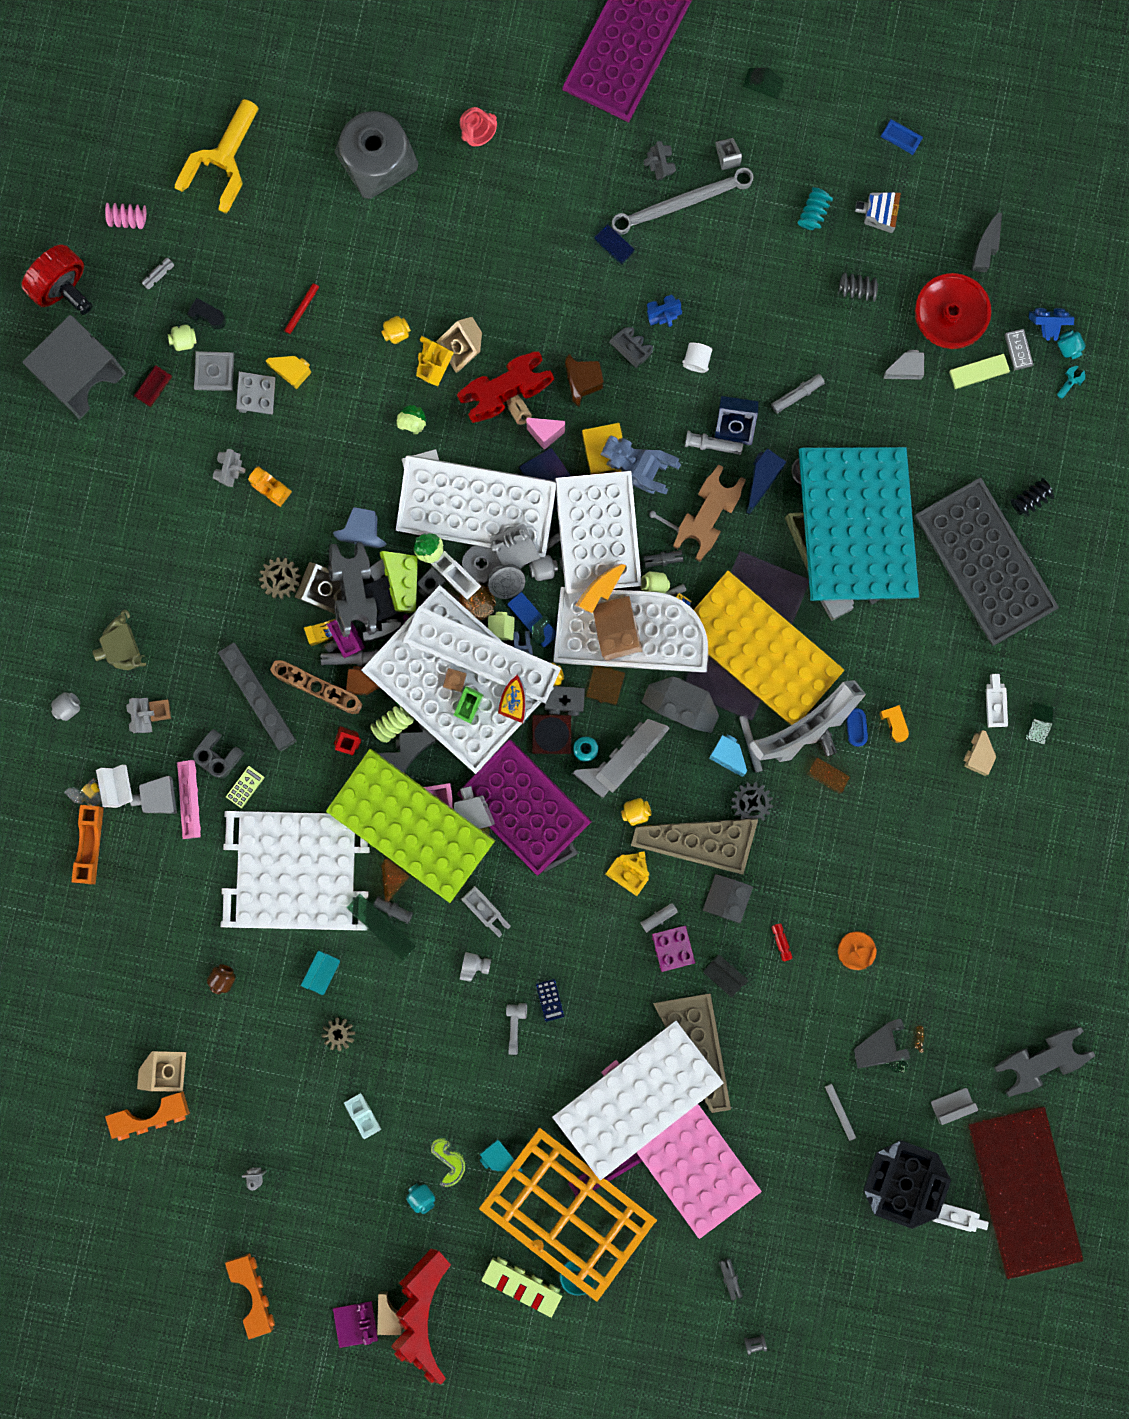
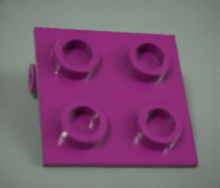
(673, 948)
(355, 1324)

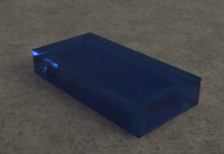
(614, 244)

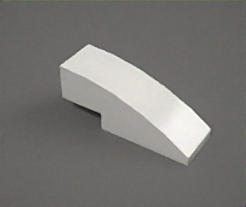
(456, 575)

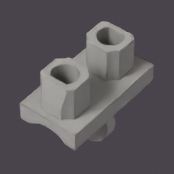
(230, 469)
(139, 715)

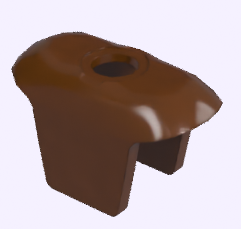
(583, 378)

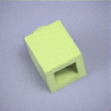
(501, 625)

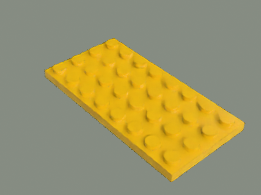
(764, 650)

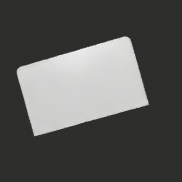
(114, 786)

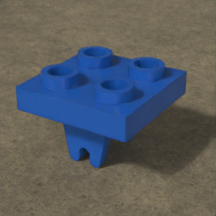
(1051, 321)

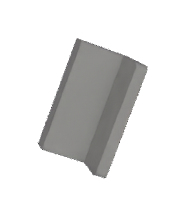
(953, 1106)

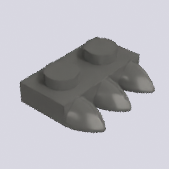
(631, 347)

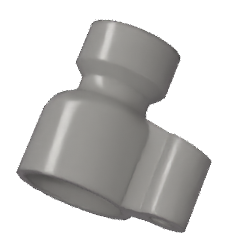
(472, 964)

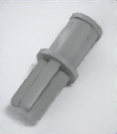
(659, 917)

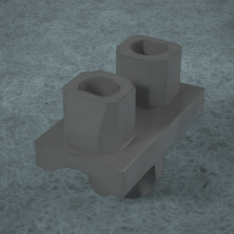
(657, 160)

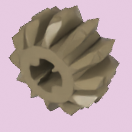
(332, 1037)

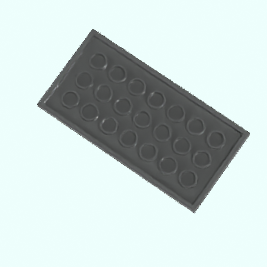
(986, 561)

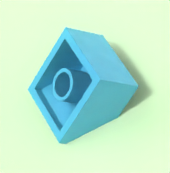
(729, 755)

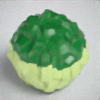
(411, 419)
(428, 547)

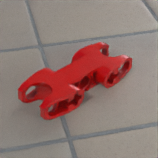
(506, 386)

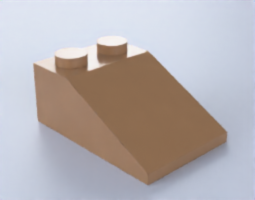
(617, 628)

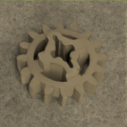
(277, 587)

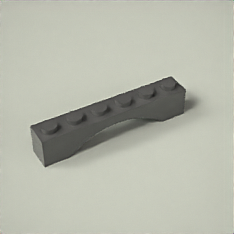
(257, 697)

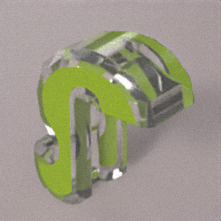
(450, 1158)

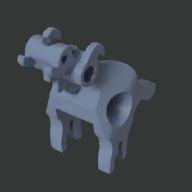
(641, 463)

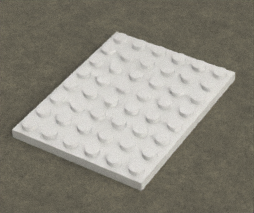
(417, 683)

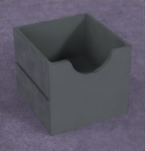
(71, 364)

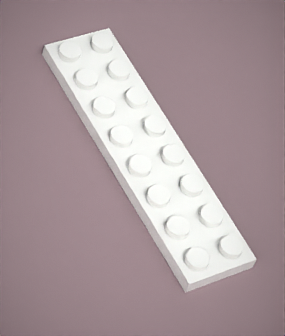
(480, 653)

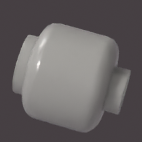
(543, 568)
(65, 706)

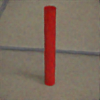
(301, 308)

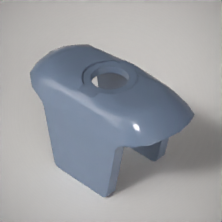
(361, 528)

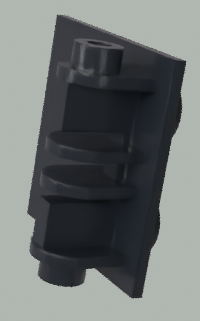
(380, 591)

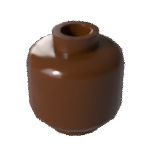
(221, 979)

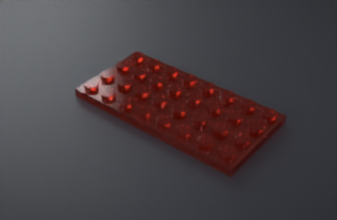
(1025, 1192)

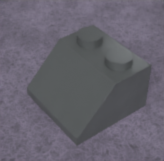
(727, 898)

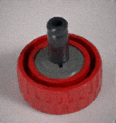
(54, 277)

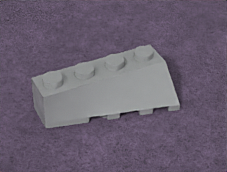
(631, 754)

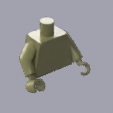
(119, 645)

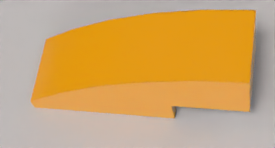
(600, 587)

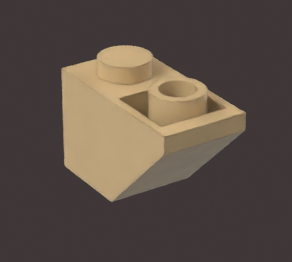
(981, 755)

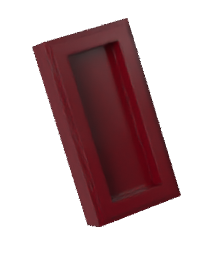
(153, 386)

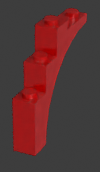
(413, 1316)

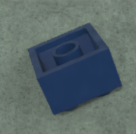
(736, 420)

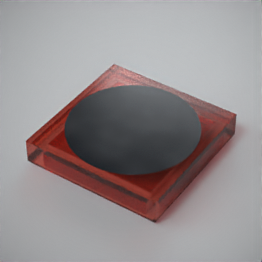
(551, 734)

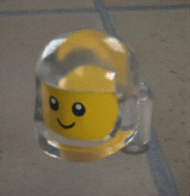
(90, 794)

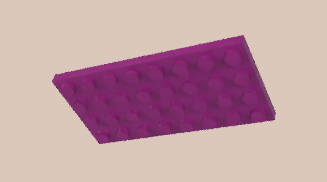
(624, 53)

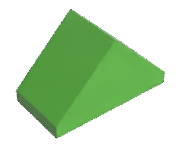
(468, 704)

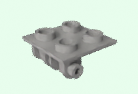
(255, 393)
(515, 546)

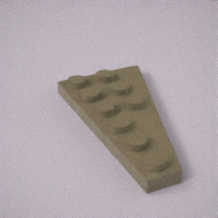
(711, 843)
(698, 1021)

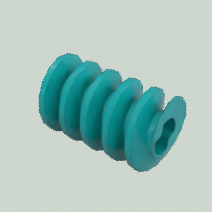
(814, 209)

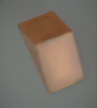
(393, 879)

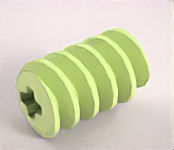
(391, 724)

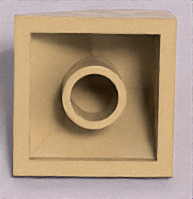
(463, 340)
(162, 1072)

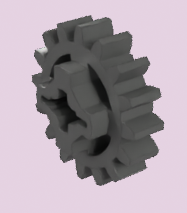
(743, 797)

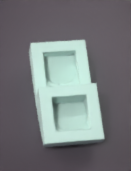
(362, 1116)

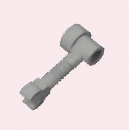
(516, 1012)

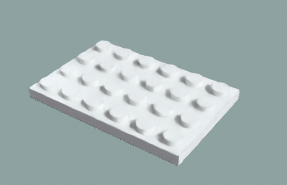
(597, 529)

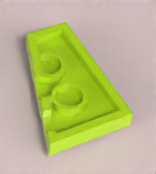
(402, 578)

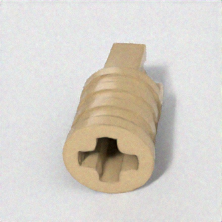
(518, 408)

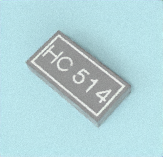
(1018, 349)

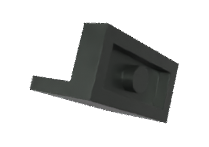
(725, 976)

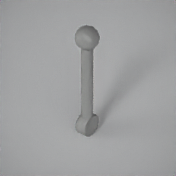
(652, 514)

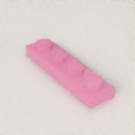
(188, 799)

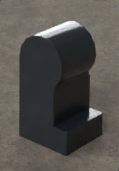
(208, 313)

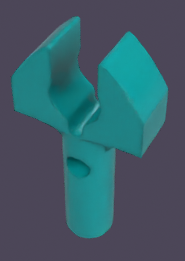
(1071, 381)

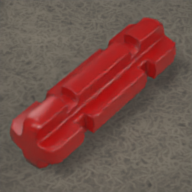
(782, 942)

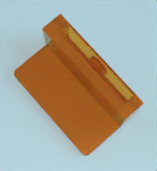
(828, 775)

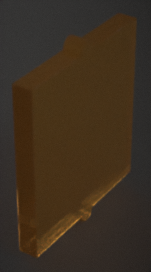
(605, 684)

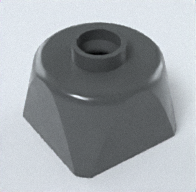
(377, 169)

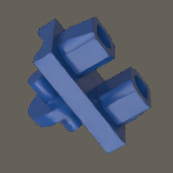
(665, 312)

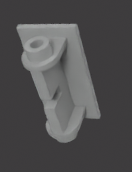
(254, 1178)

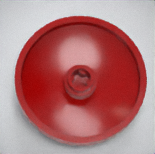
(952, 311)

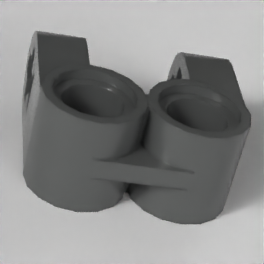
(214, 759)

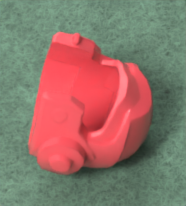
(477, 126)

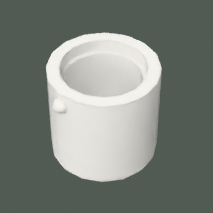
(697, 357)

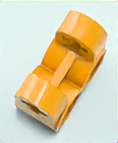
(269, 486)

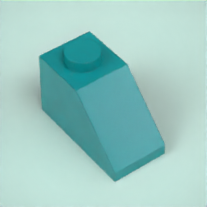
(497, 1157)

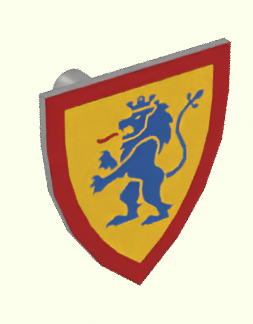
(513, 700)

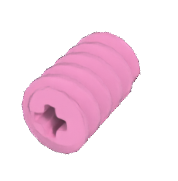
(125, 216)

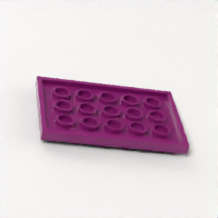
(527, 807)

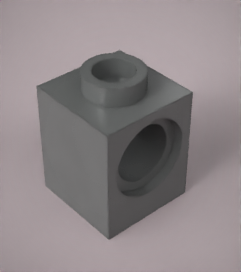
(432, 574)

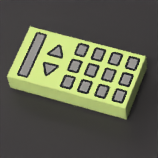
(245, 787)

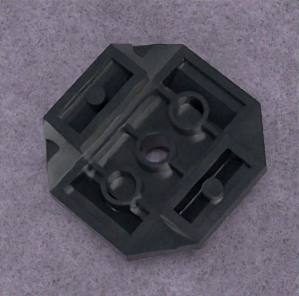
(927, 1187)

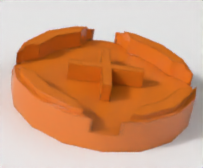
(856, 950)

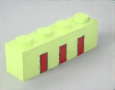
(522, 1287)

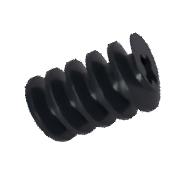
(1032, 497)

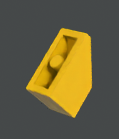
(290, 369)

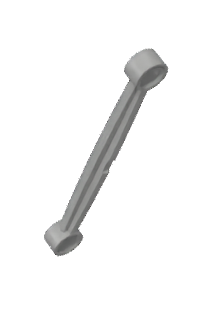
(682, 201)

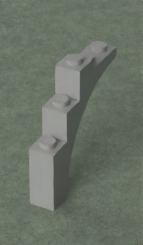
(809, 729)

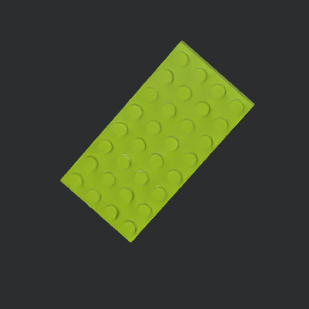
(410, 825)

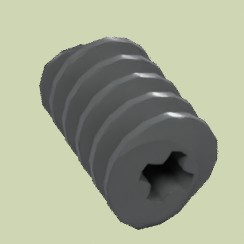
(858, 286)

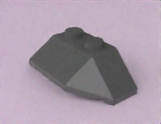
(682, 703)

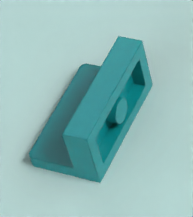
(320, 973)

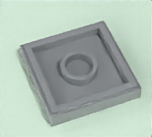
(214, 371)

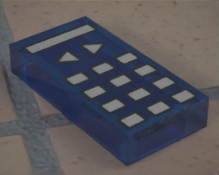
(550, 1000)

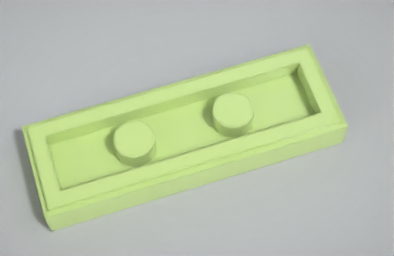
(979, 371)

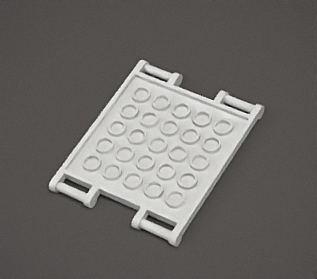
(292, 871)

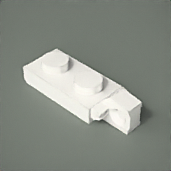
(996, 703)
(960, 1218)

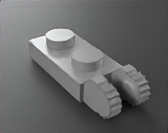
(484, 910)

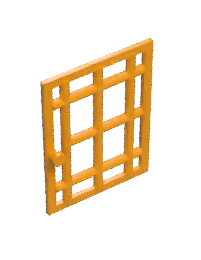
(568, 1214)

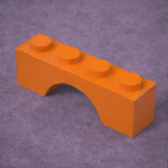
(89, 842)
(171, 1108)
(243, 1271)

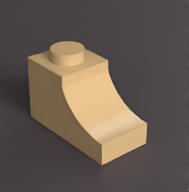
(387, 1319)

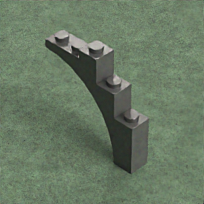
(410, 747)

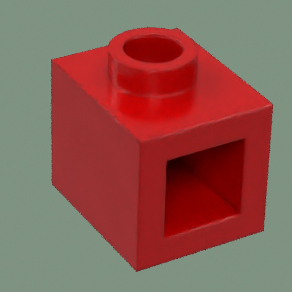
(347, 740)

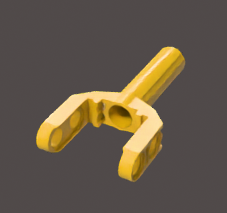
(222, 155)

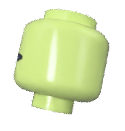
(182, 337)
(655, 582)

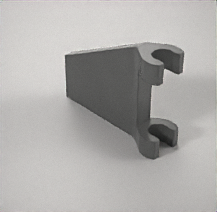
(881, 1047)

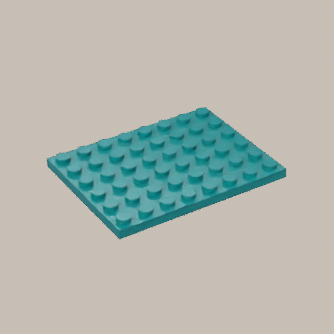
(858, 523)

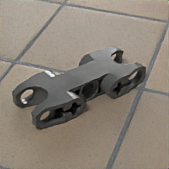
(351, 575)
(1031, 1067)

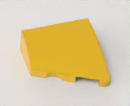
(433, 361)

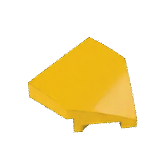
(630, 872)

